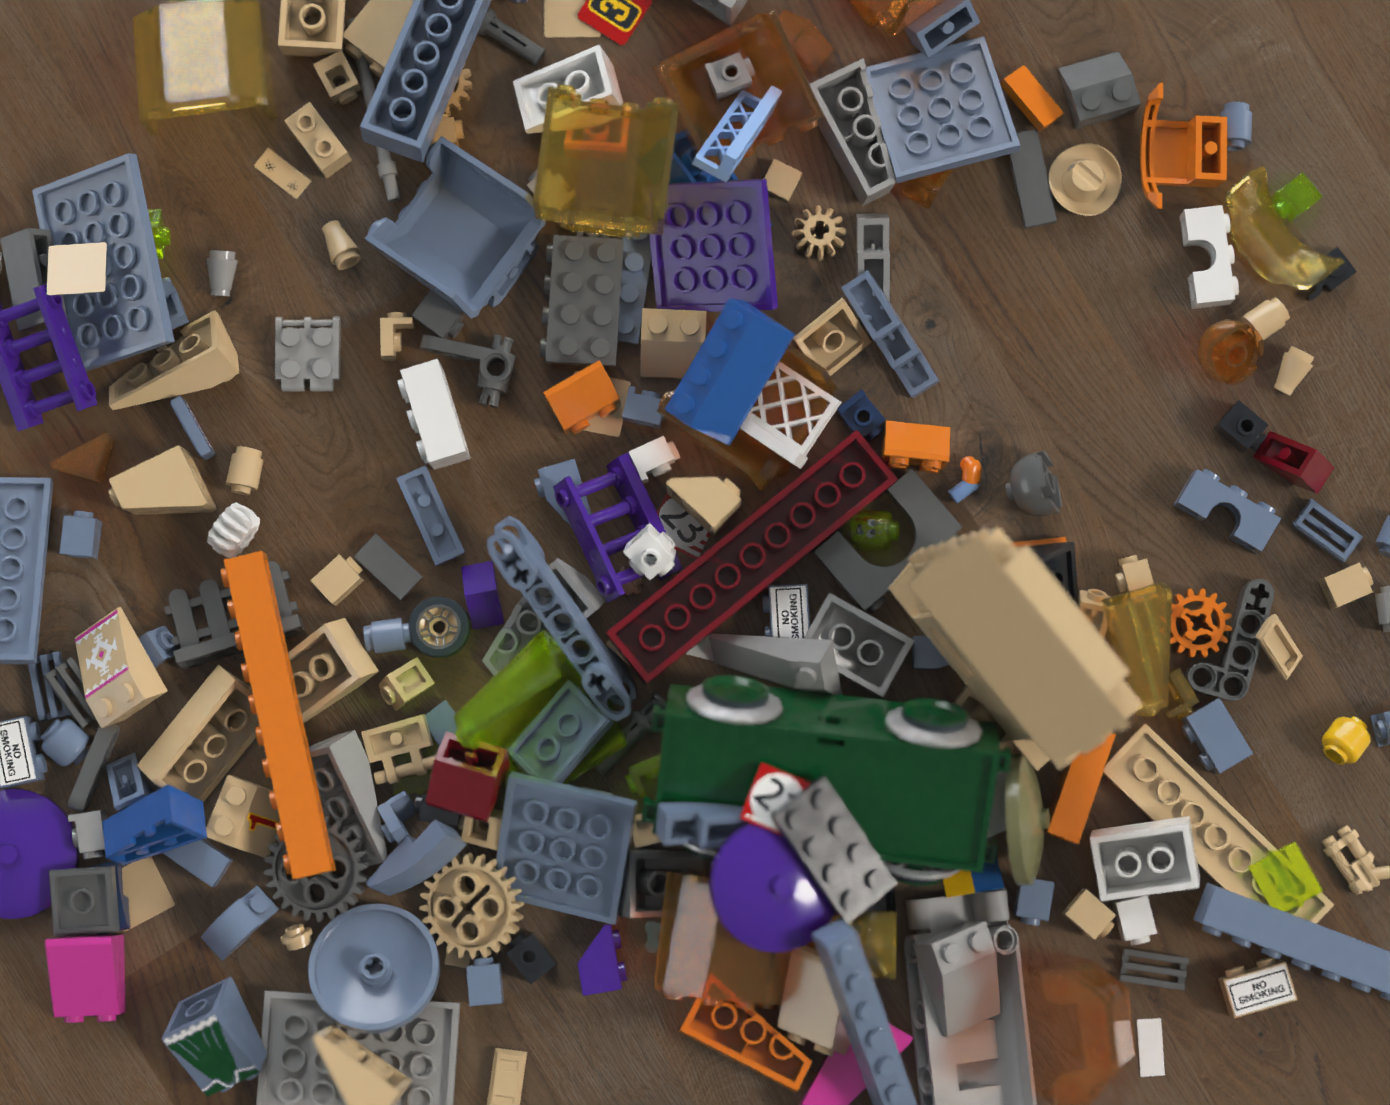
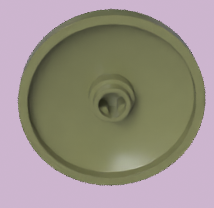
(1024, 820)

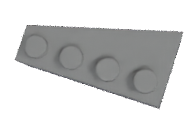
(854, 131)

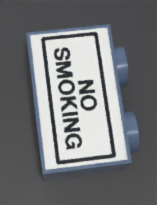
(787, 611)
(20, 753)

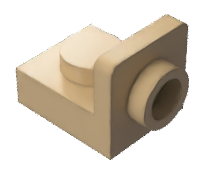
(389, 339)
(1092, 608)
(405, 684)

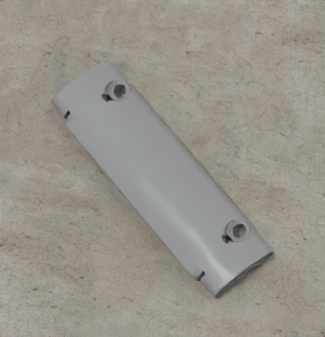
(987, 1060)

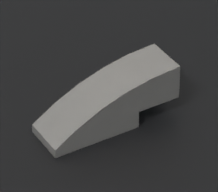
(873, 248)

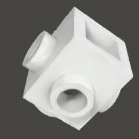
(650, 552)

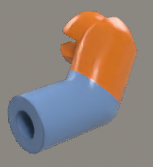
(970, 479)

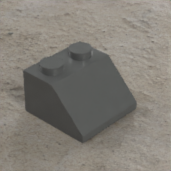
(1099, 90)

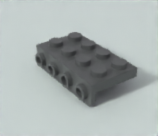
(582, 300)

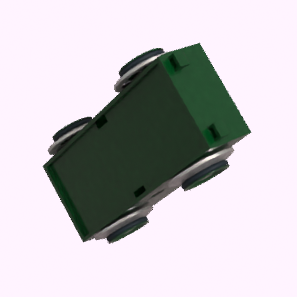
(906, 771)

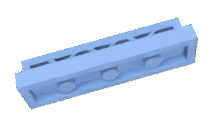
(740, 138)

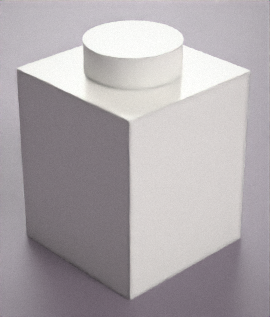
(1134, 919)

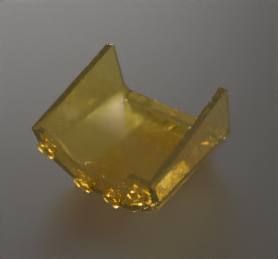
(201, 59)
(605, 164)

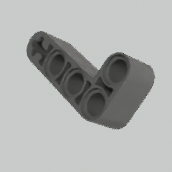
(1236, 638)

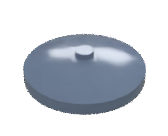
(374, 968)

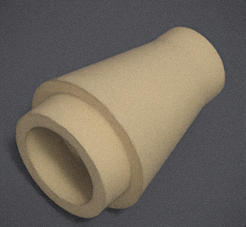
(341, 247)
(1293, 369)

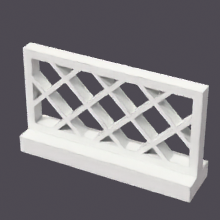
(775, 439)

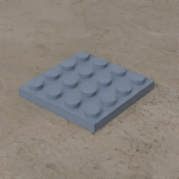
(942, 110)
(566, 846)

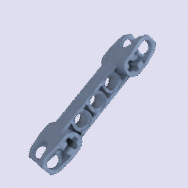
(526, 570)

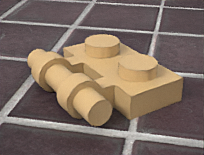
(397, 739)

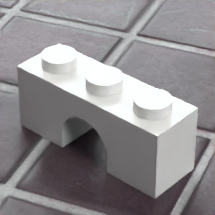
(1208, 229)

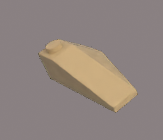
(190, 364)

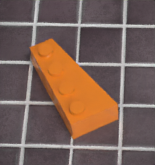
(746, 1040)

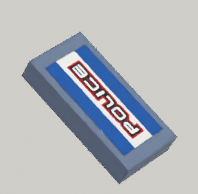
(192, 428)

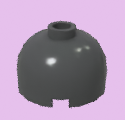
(1034, 485)

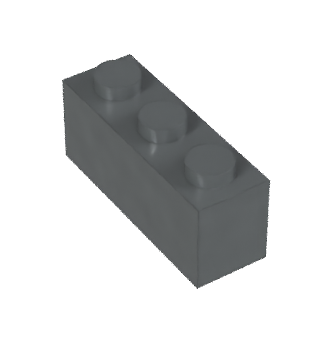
(27, 268)

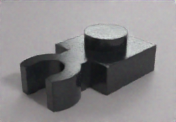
(1336, 277)

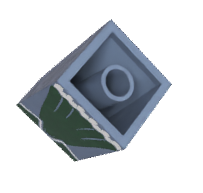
(215, 1038)

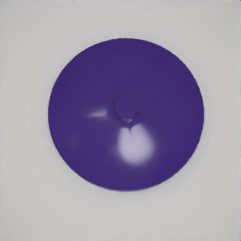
(32, 842)
(765, 892)

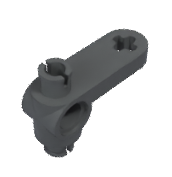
(491, 385)

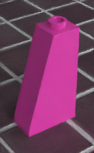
(840, 1078)

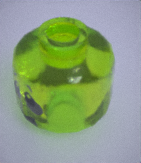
(874, 530)

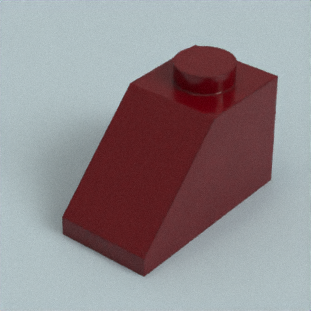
(1294, 462)

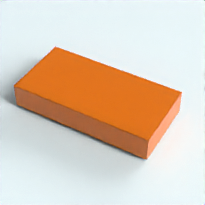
(1031, 98)

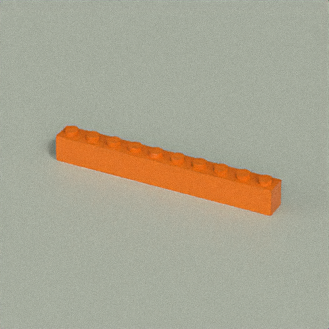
(278, 715)

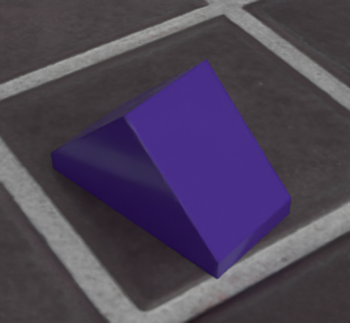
(482, 595)

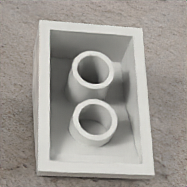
(587, 72)

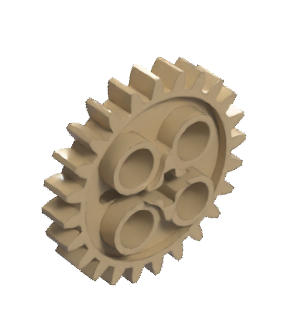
(492, 926)

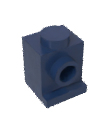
(860, 403)

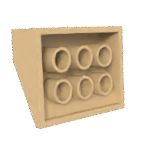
(359, 1071)

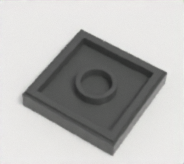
(84, 900)

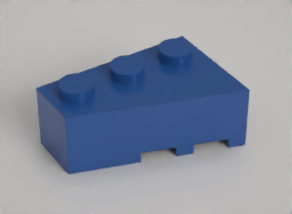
(154, 826)

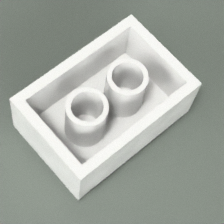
(433, 414)
(1145, 858)

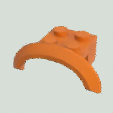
(1180, 151)

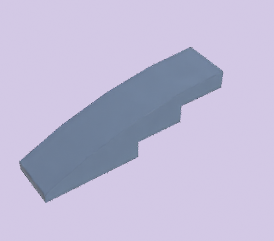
(890, 334)

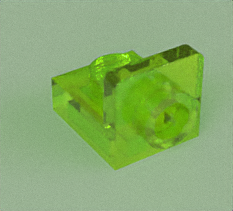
(1295, 197)
(649, 768)

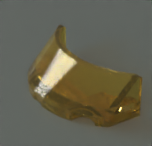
(1266, 240)

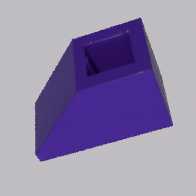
(600, 966)

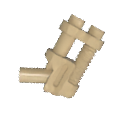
(1360, 873)

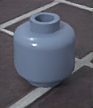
(65, 742)

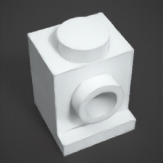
(654, 458)

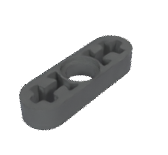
(93, 768)

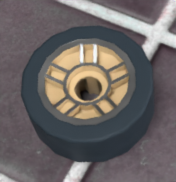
(431, 612)

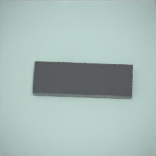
(1032, 182)

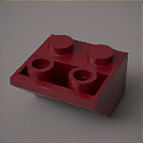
(466, 778)

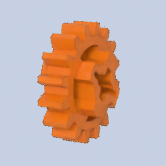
(1204, 611)

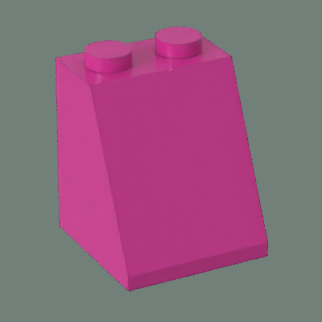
(87, 976)

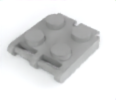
(307, 354)

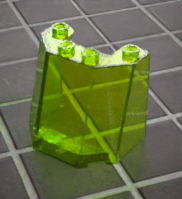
(519, 694)

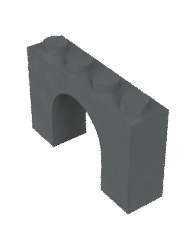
(867, 582)

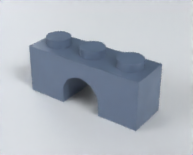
(1252, 521)

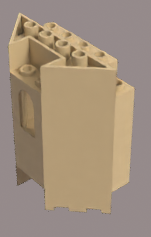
(1018, 644)

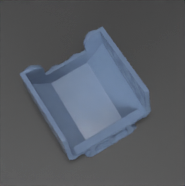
(462, 232)

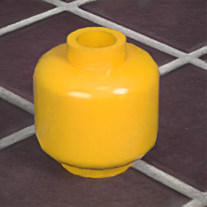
(1346, 740)

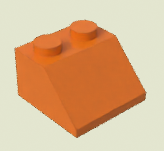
(583, 398)

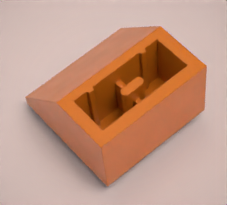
(915, 446)

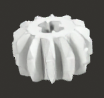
(233, 530)

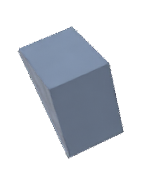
(127, 782)

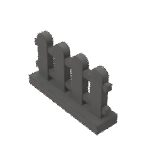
(223, 640)

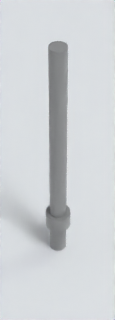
(386, 168)

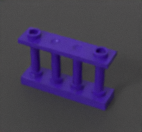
(17, 381)
(634, 503)

